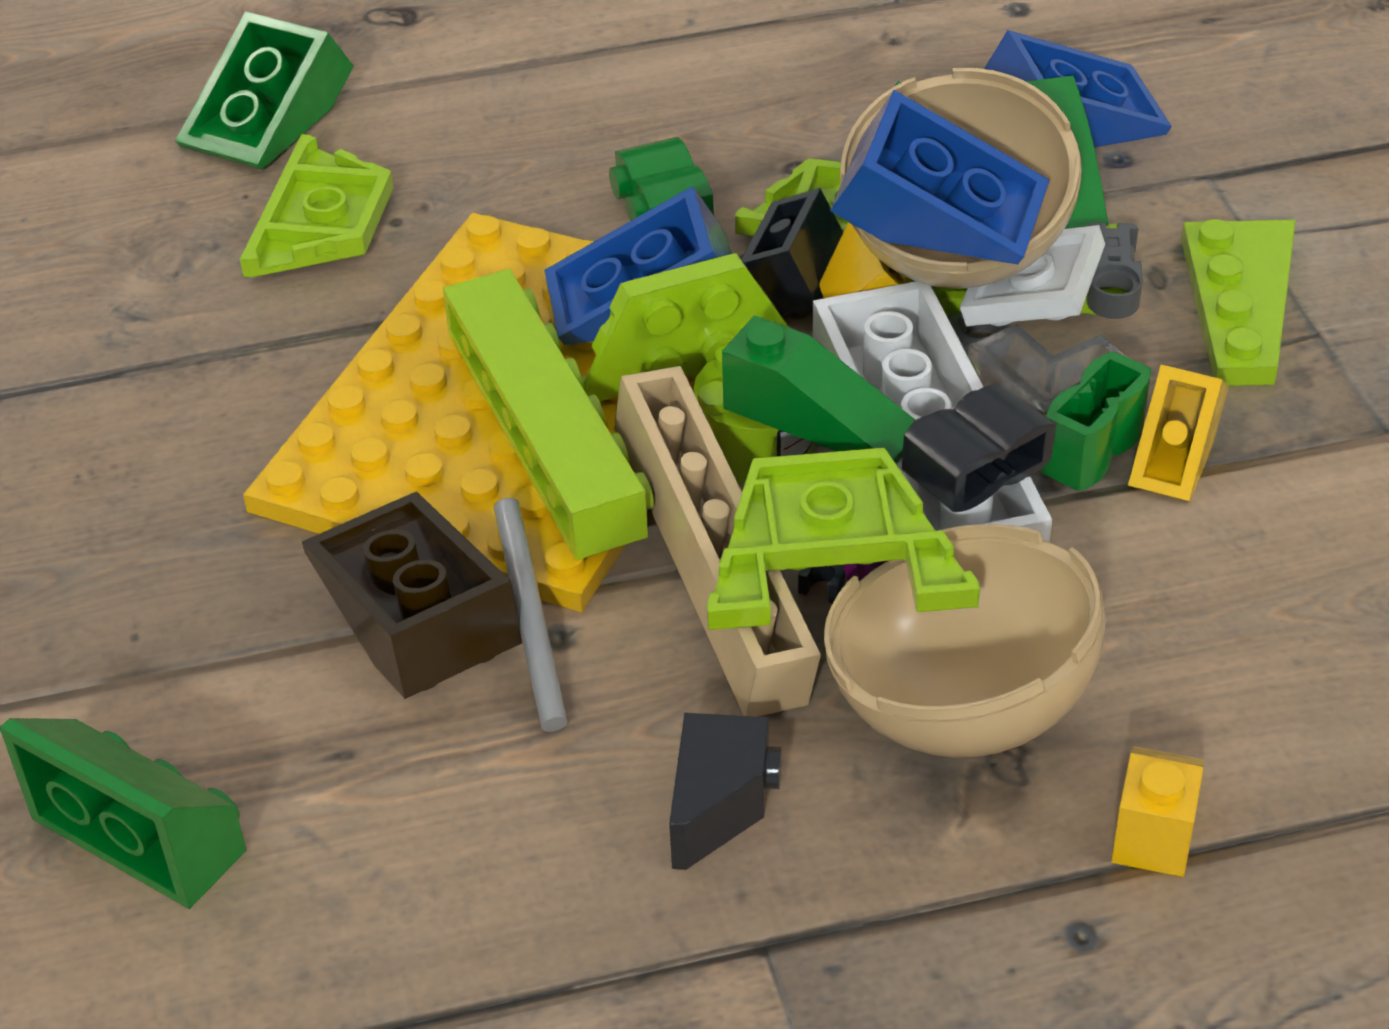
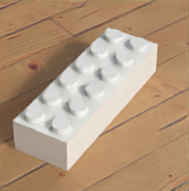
(913, 356)

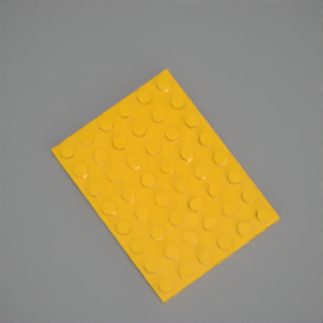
(417, 422)

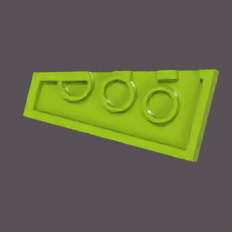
(1240, 293)

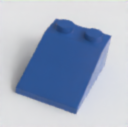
(1111, 91)
(938, 187)
(660, 240)

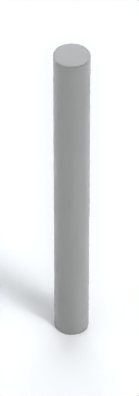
(530, 616)

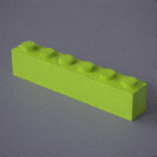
(547, 414)

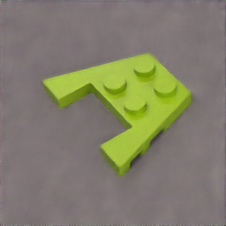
(828, 514)

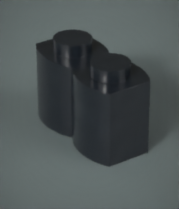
(977, 447)

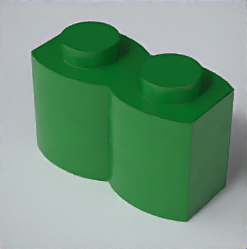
(656, 173)
(1097, 419)

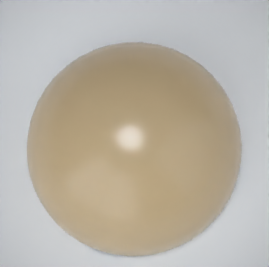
(1012, 120)
(971, 675)

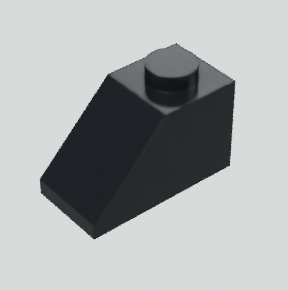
(719, 782)

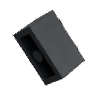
(793, 251)

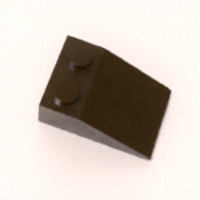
(416, 593)

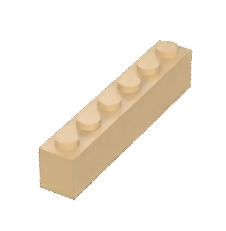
(695, 511)

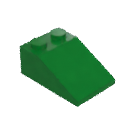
(265, 91)

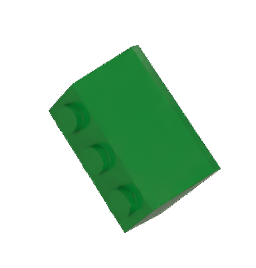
(124, 806)

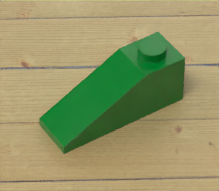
(807, 391)

